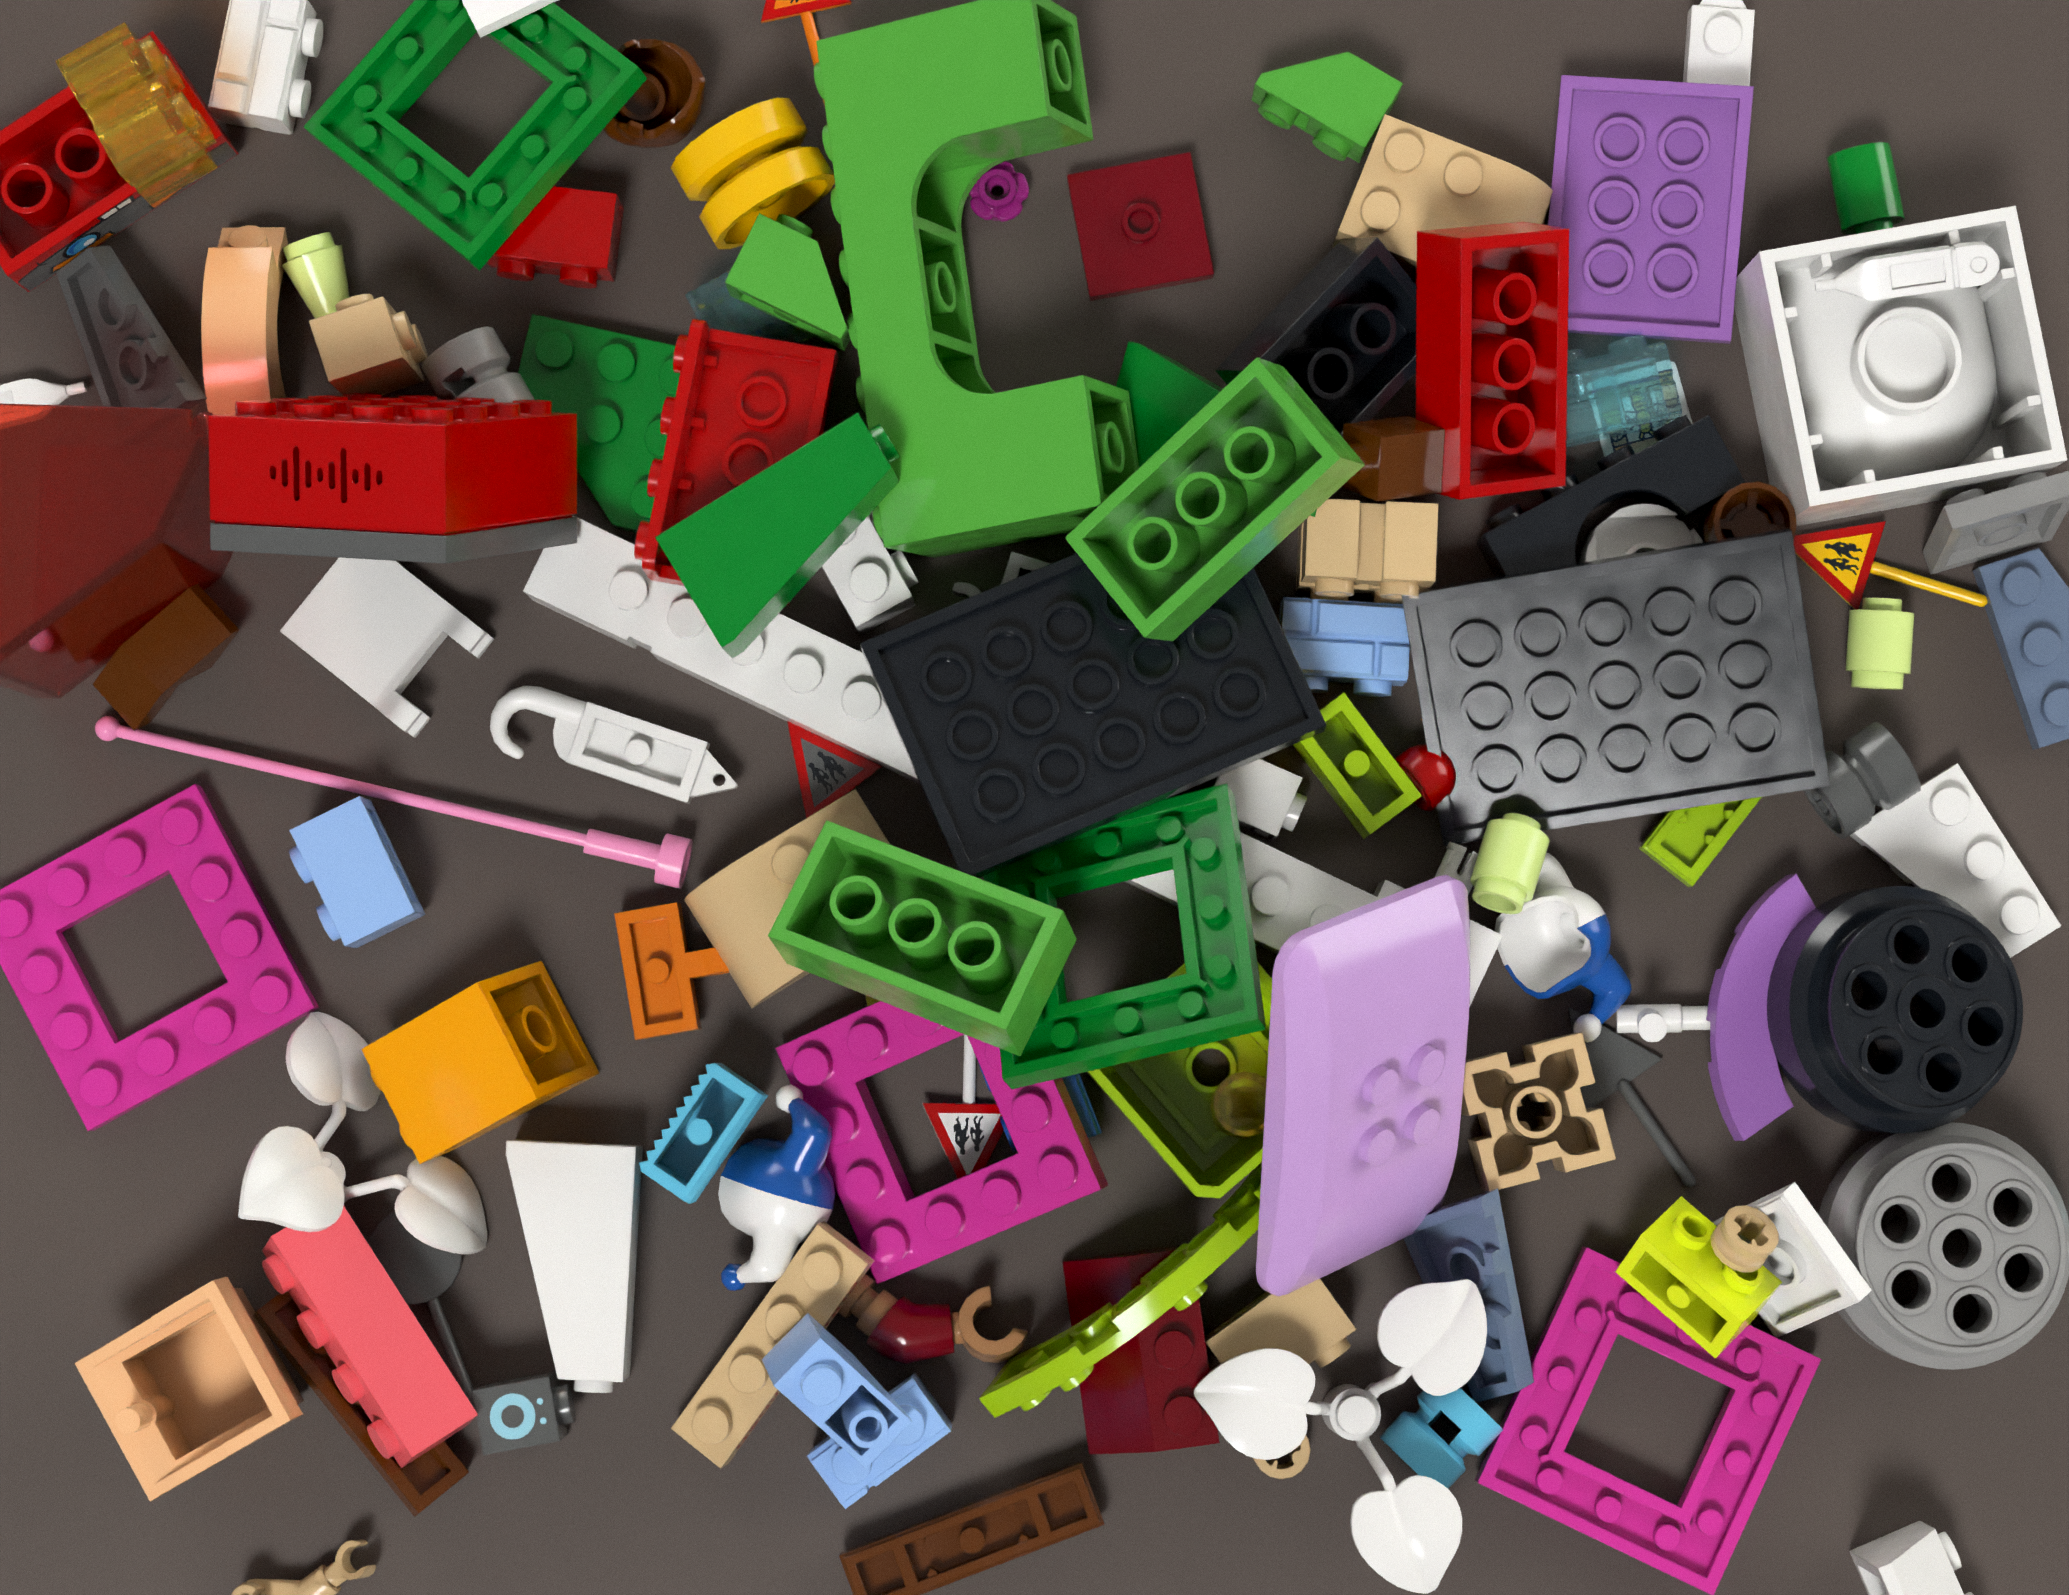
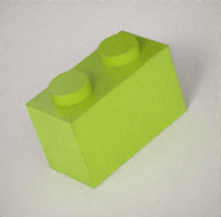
(1357, 768)

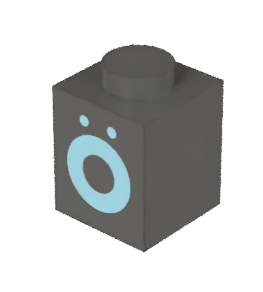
(523, 1412)

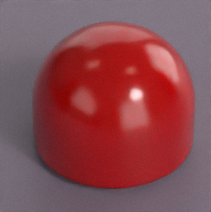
(1429, 773)

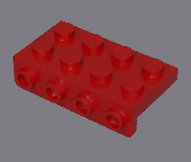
(733, 415)

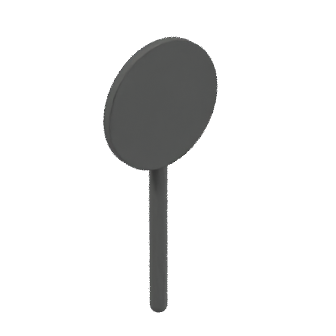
(421, 1277)

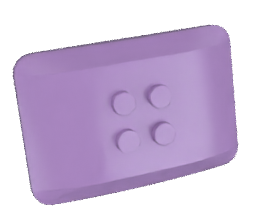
(1363, 1081)

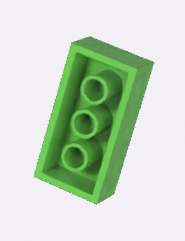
(1214, 500)
(923, 937)

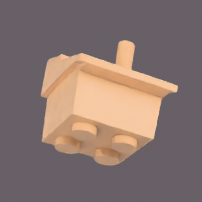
(191, 1386)

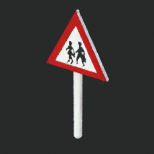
(966, 1128)

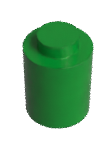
(1865, 188)

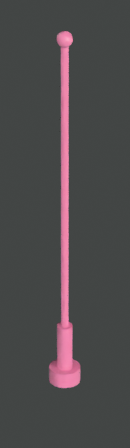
(668, 860)

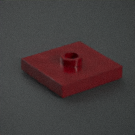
(1140, 226)

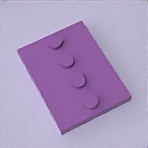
(1651, 204)

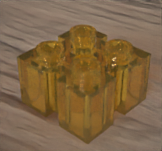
(136, 113)

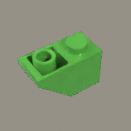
(1330, 98)

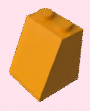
(479, 1060)

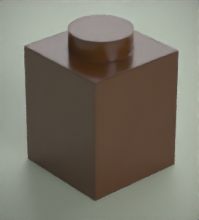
(1399, 457)

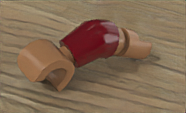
(925, 1331)

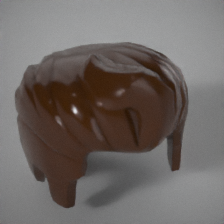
(666, 103)

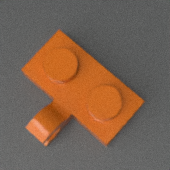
(662, 970)

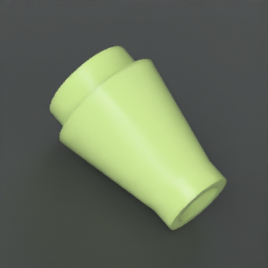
(317, 272)

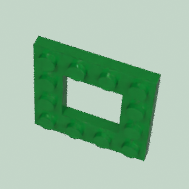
(481, 211)
(1221, 986)

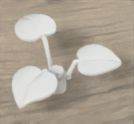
(304, 1188)
(1263, 1404)

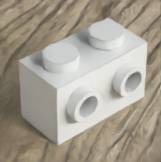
(869, 579)

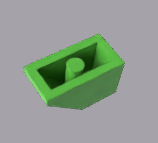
(788, 279)

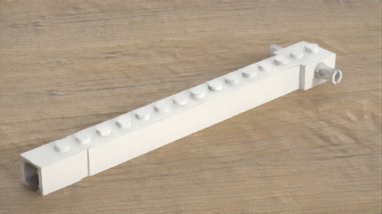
(834, 695)

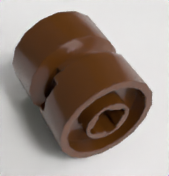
(1747, 511)

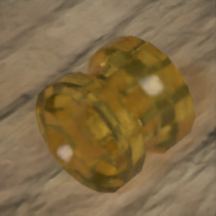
(1236, 1113)

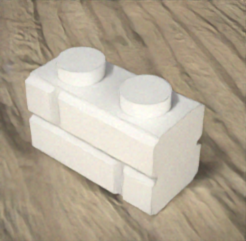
(265, 64)

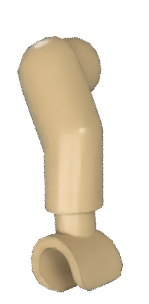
(319, 1582)

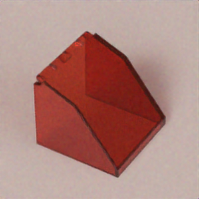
(95, 533)

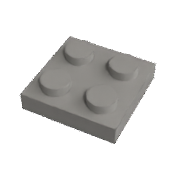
(1999, 522)

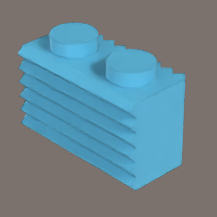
(703, 1132)

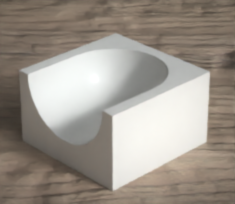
(1896, 394)

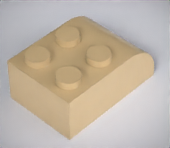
(1435, 183)
(747, 896)

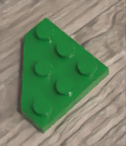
(618, 396)

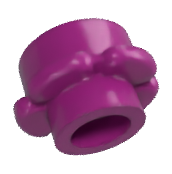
(1009, 203)

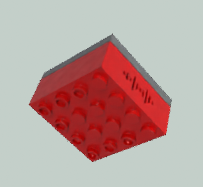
(392, 477)

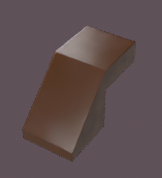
(163, 654)

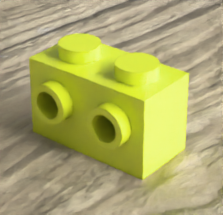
(1689, 1283)

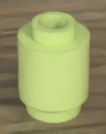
(1879, 644)
(1509, 863)

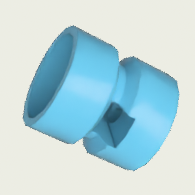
(1426, 1451)

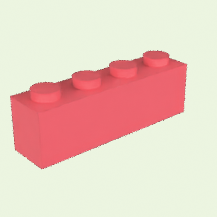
(370, 1337)

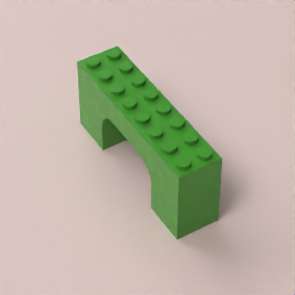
(909, 133)

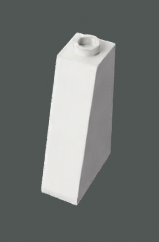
(582, 1246)

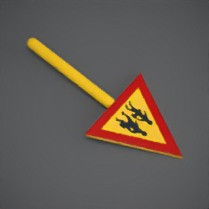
(1847, 558)

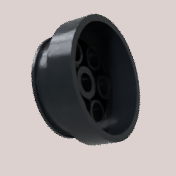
(1826, 1036)

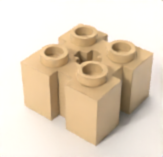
(1367, 550)
(1566, 1132)

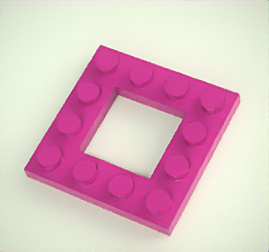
(263, 980)
(892, 1224)
(1703, 1529)

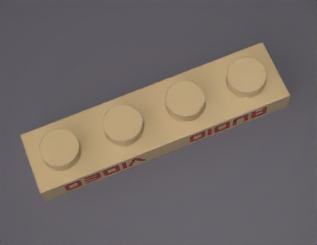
(739, 1385)

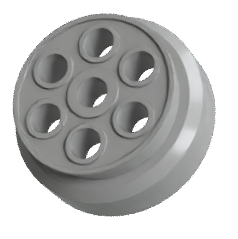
(1900, 1172)

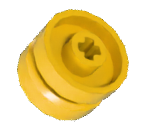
(752, 168)

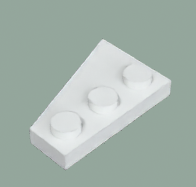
(1954, 848)

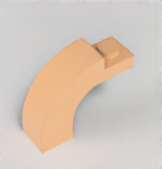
(241, 317)

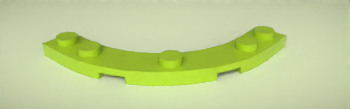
(1174, 1282)

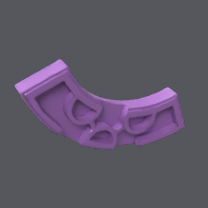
(1742, 1055)

